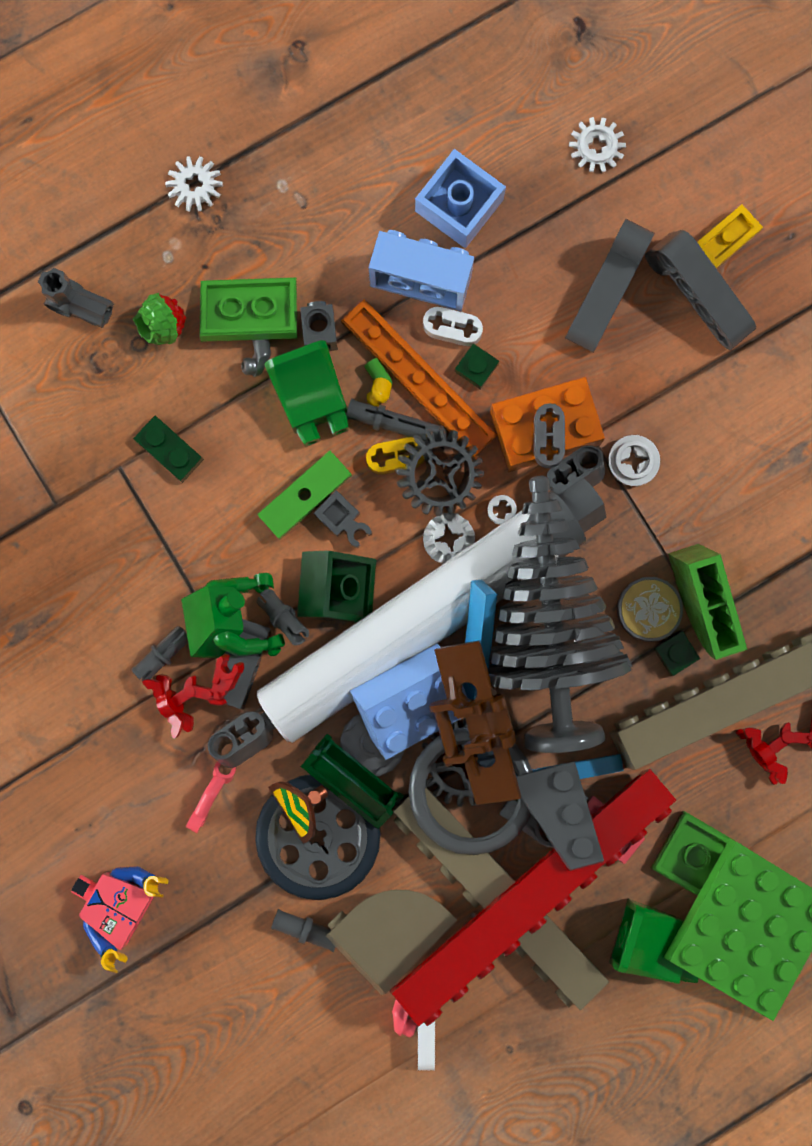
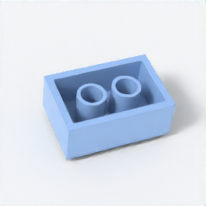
(421, 269)
(398, 702)

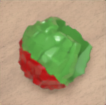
(160, 319)

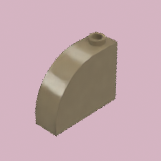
(389, 934)

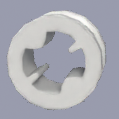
(495, 503)

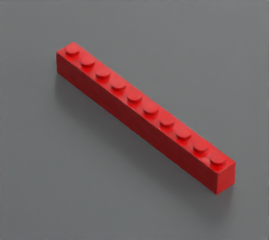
(527, 902)

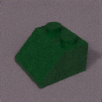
(336, 586)

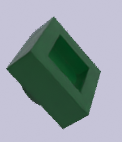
(477, 366)
(677, 653)

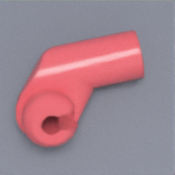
(401, 1023)

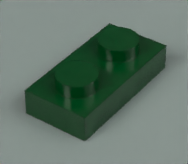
(168, 449)

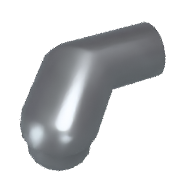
(256, 364)

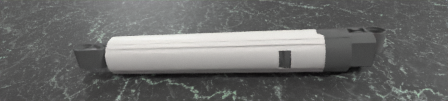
(407, 622)

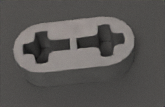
(541, 435)

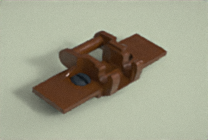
(487, 720)

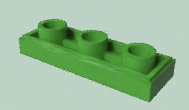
(319, 480)

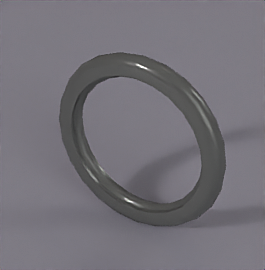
(440, 835)

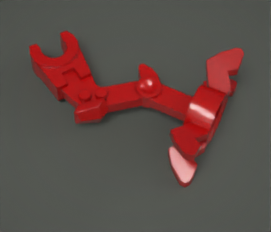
(172, 704)
(765, 753)

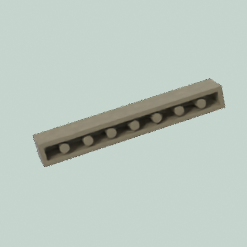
(485, 880)

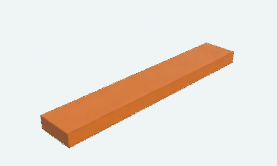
(417, 376)

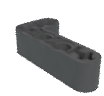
(609, 285)
(703, 287)

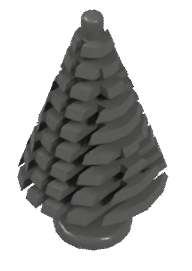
(554, 628)

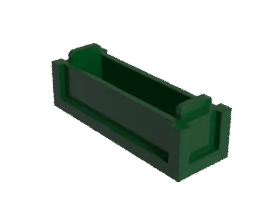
(351, 782)

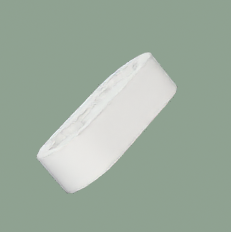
(453, 318)
(426, 1047)

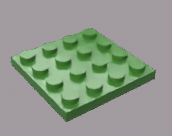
(747, 930)

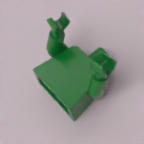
(216, 620)

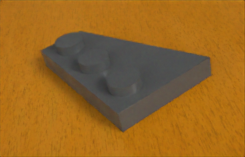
(563, 813)

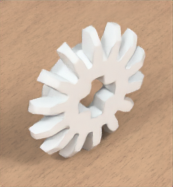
(604, 134)
(201, 194)

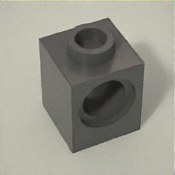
(319, 311)

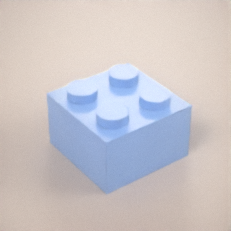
(459, 198)

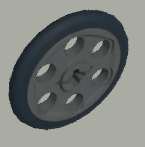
(296, 877)

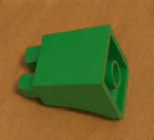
(309, 390)
(643, 942)

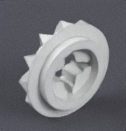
(643, 449)
(435, 530)

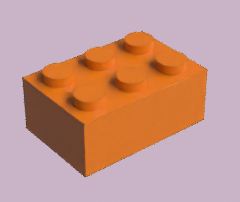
(515, 422)

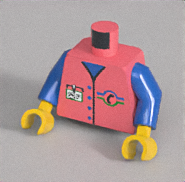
(115, 909)

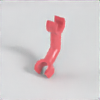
(201, 812)

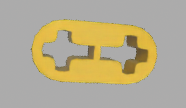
(390, 448)

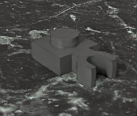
(340, 516)

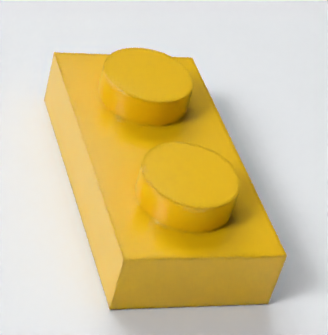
(729, 235)

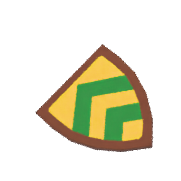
(298, 807)

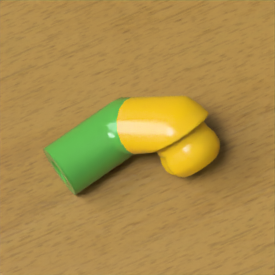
(381, 384)

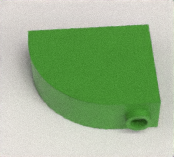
(708, 600)

